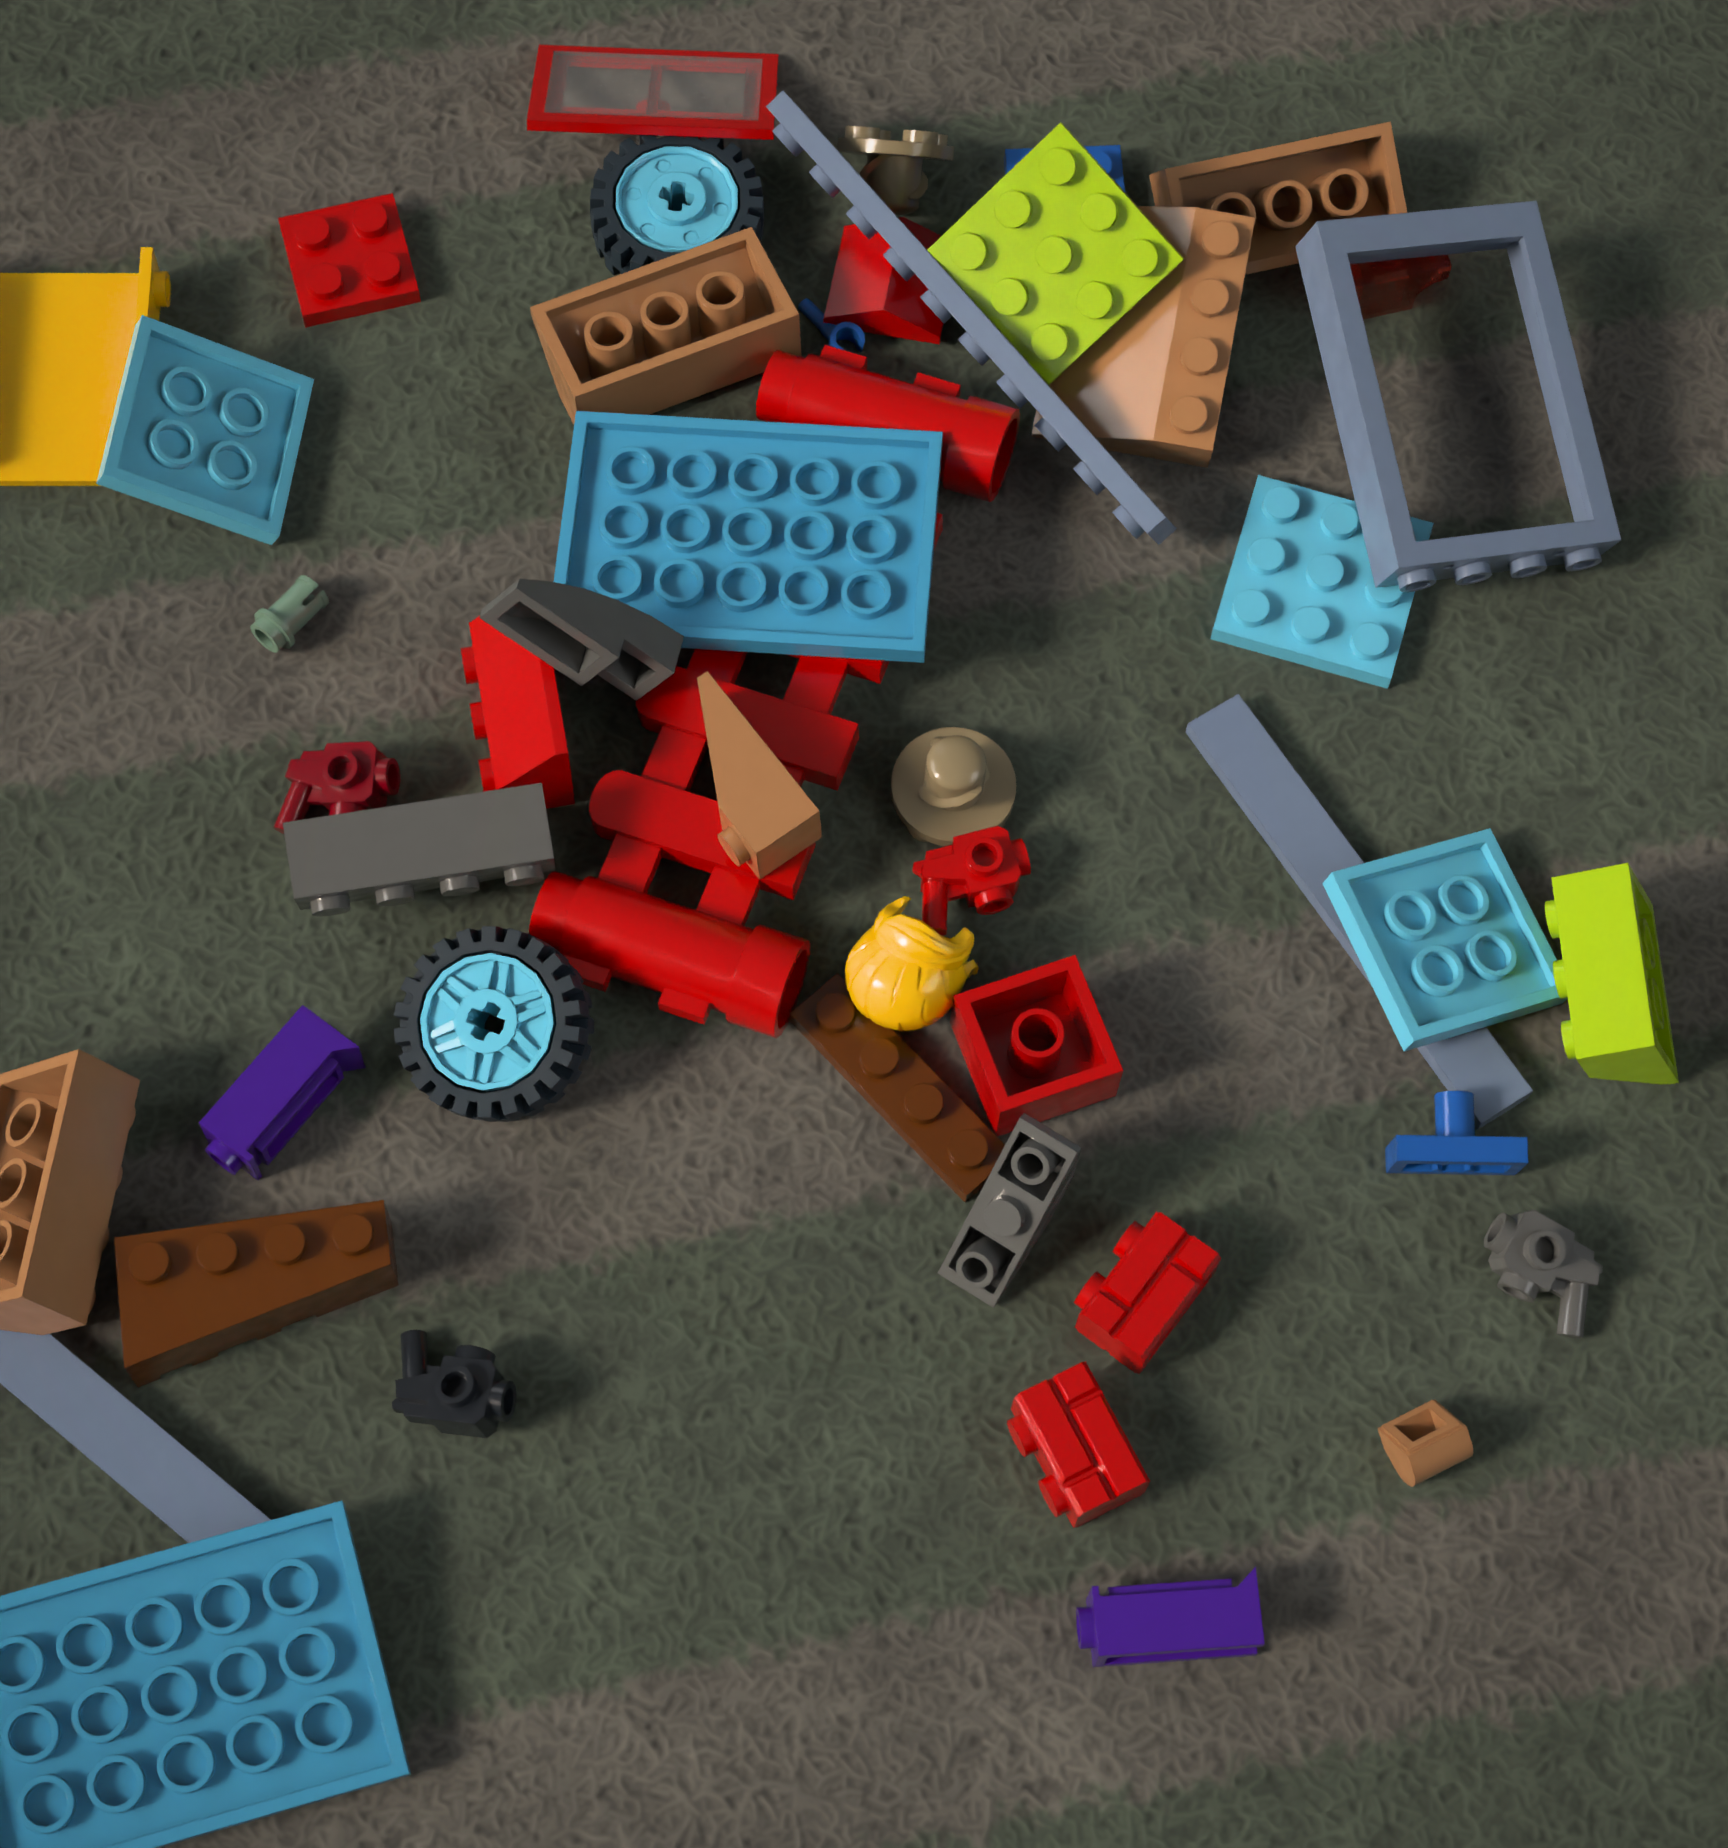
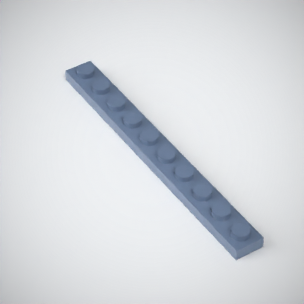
(981, 337)

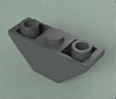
(1011, 1210)

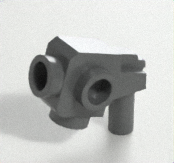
(1541, 1257)

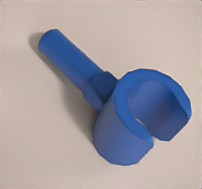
(832, 332)

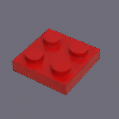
(349, 260)

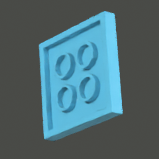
(205, 431)
(1308, 587)
(1445, 938)

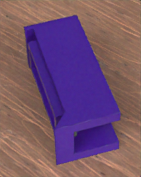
(278, 1093)
(1171, 1622)

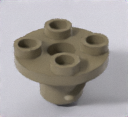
(896, 166)
(952, 785)

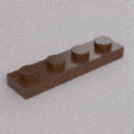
(900, 1088)

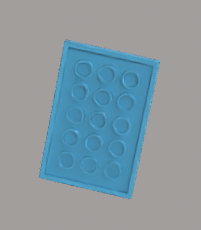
(757, 531)
(193, 1689)

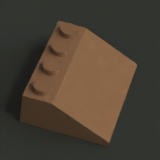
(1163, 367)

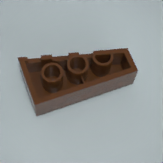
(243, 1280)

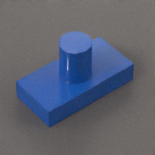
(1454, 1145)

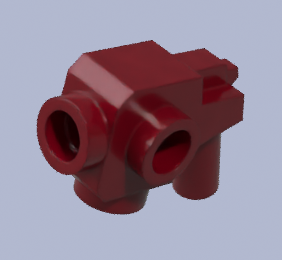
(341, 778)

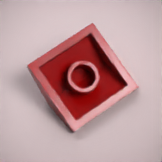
(874, 294)

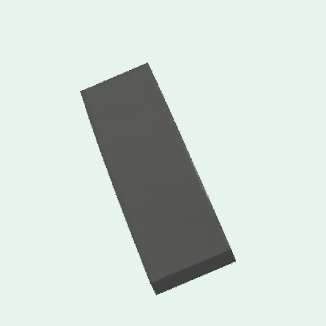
(586, 634)

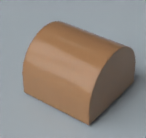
(1425, 1442)

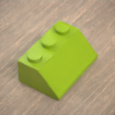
(1611, 976)

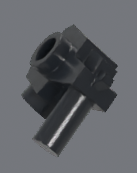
(459, 1397)

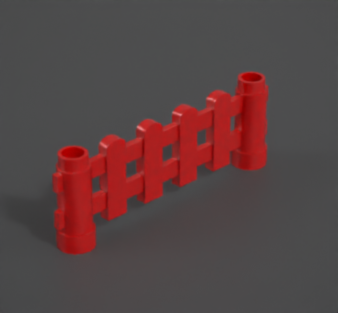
(708, 954)

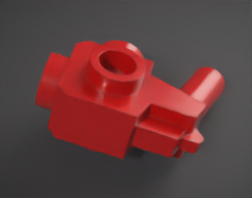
(977, 867)

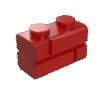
(1145, 1291)
(1077, 1446)

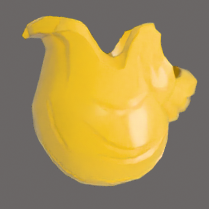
(907, 971)

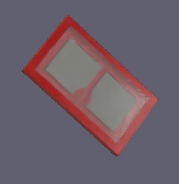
(653, 92)

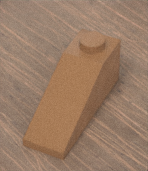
(759, 802)

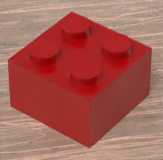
(1035, 1044)

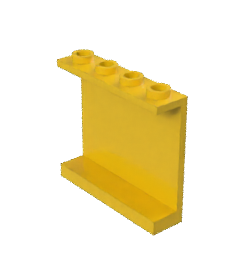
(65, 365)

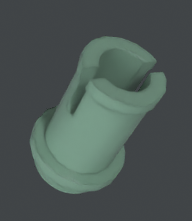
(280, 623)

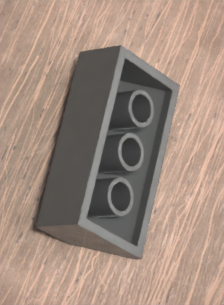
(419, 848)

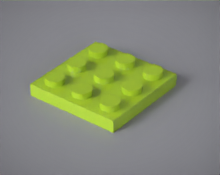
(1055, 253)

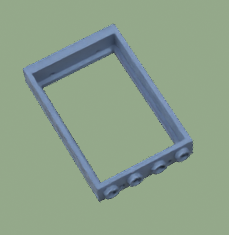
(1361, 416)

